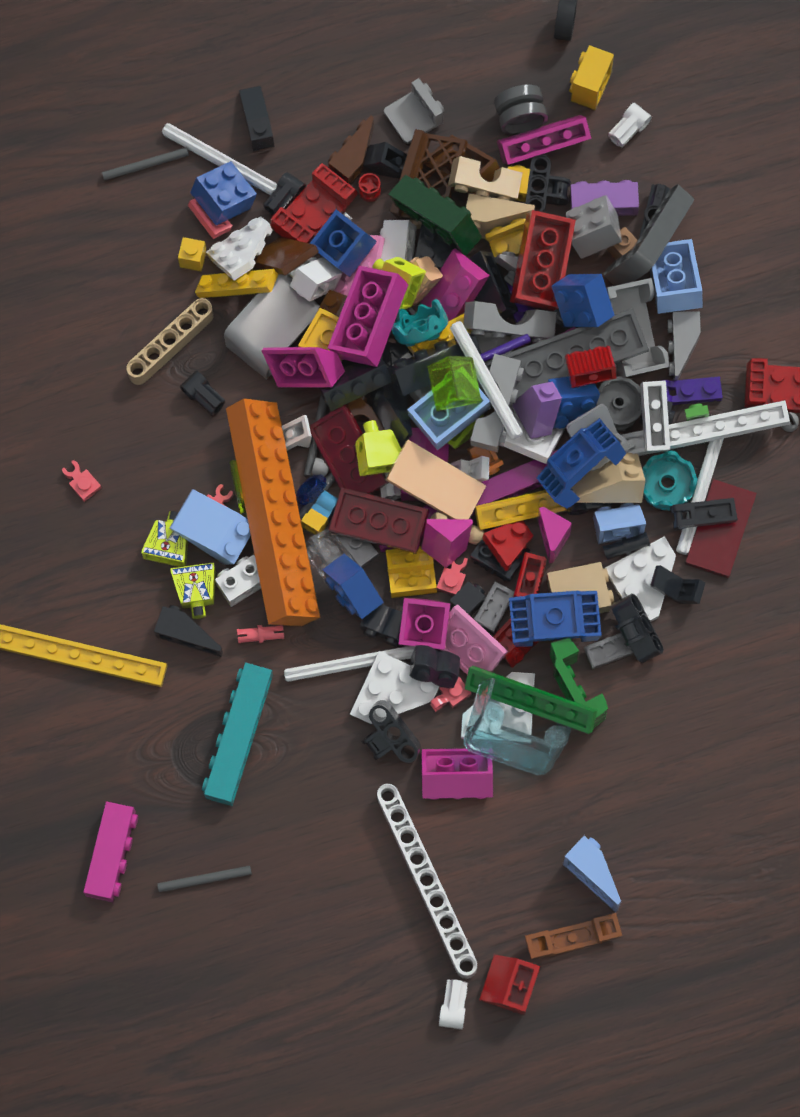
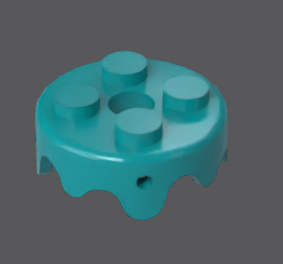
(421, 326)
(668, 466)

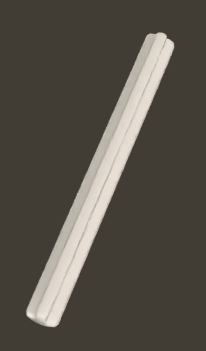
(217, 157)
(486, 381)
(700, 492)
(344, 664)

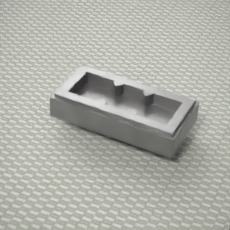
(360, 550)
(494, 607)
(607, 651)

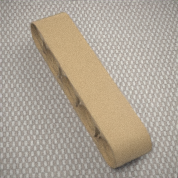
(172, 331)

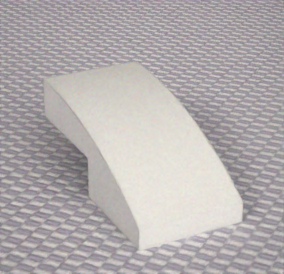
(476, 468)

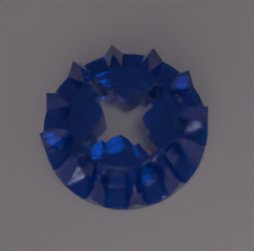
(311, 489)

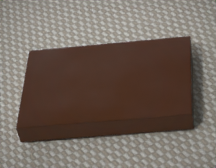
(284, 255)

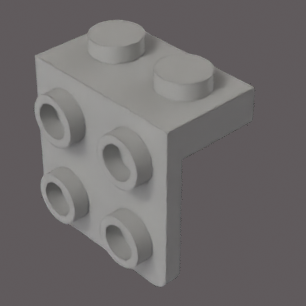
(415, 111)
(585, 420)

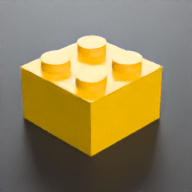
(591, 77)

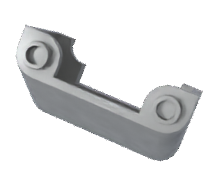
(635, 296)
(269, 322)

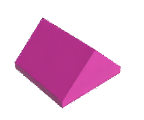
(554, 532)
(446, 539)
(424, 623)

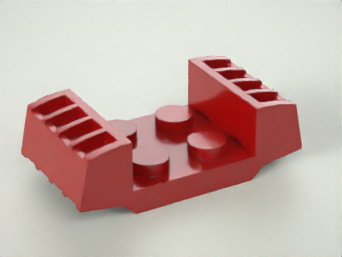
(313, 206)
(772, 384)

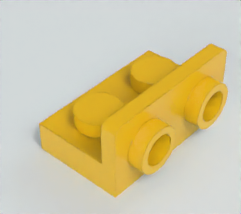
(506, 238)

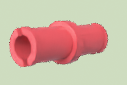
(260, 634)

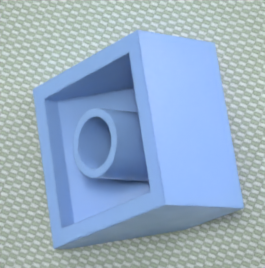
(618, 522)

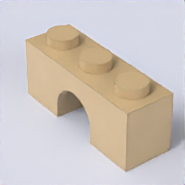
(466, 177)

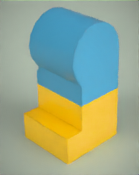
(320, 513)

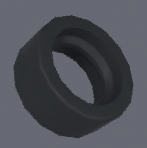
(565, 19)

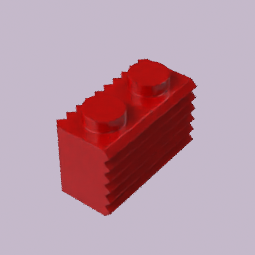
(590, 366)
(530, 575)

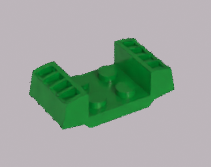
(564, 654)

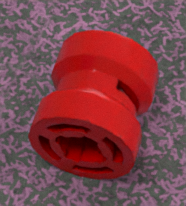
(369, 181)

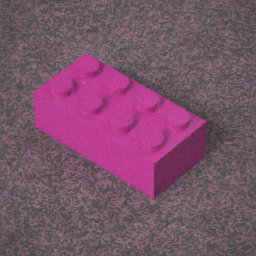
(368, 316)

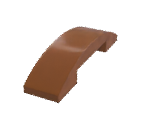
(573, 937)

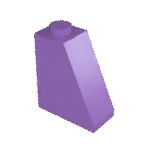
(538, 409)

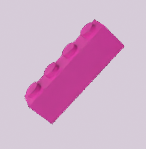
(544, 139)
(109, 852)

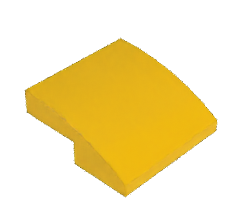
(410, 573)

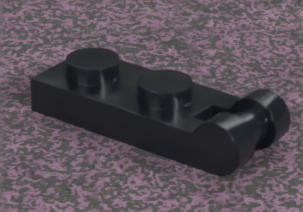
(704, 513)

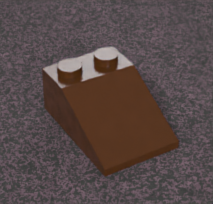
(487, 166)

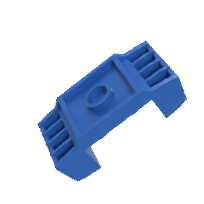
(576, 459)
(555, 617)

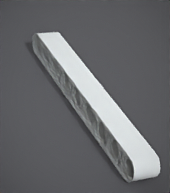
(423, 869)

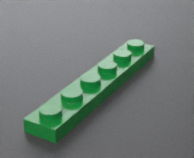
(534, 700)

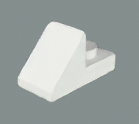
(297, 433)

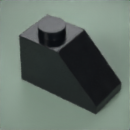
(385, 160)

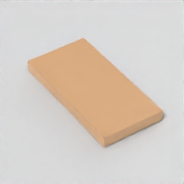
(435, 482)

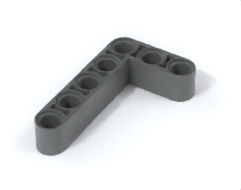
(652, 240)

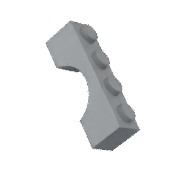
(484, 317)
(489, 430)

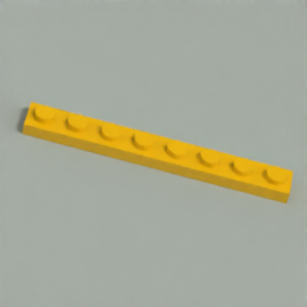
(82, 656)

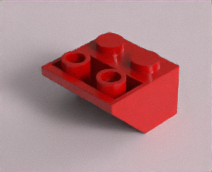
(510, 983)

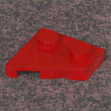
(508, 542)

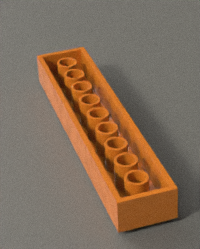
(272, 513)

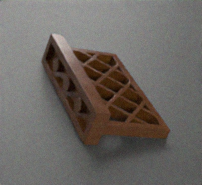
(417, 158)

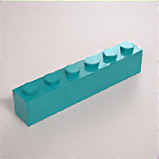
(238, 734)

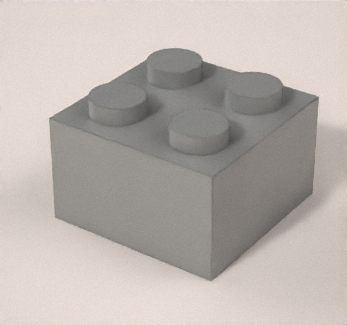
(594, 226)

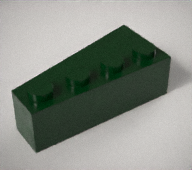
(436, 213)

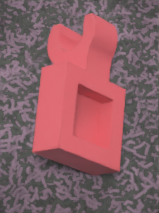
(450, 695)

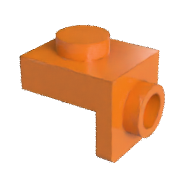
(494, 461)

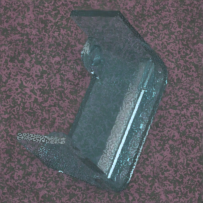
(506, 745)

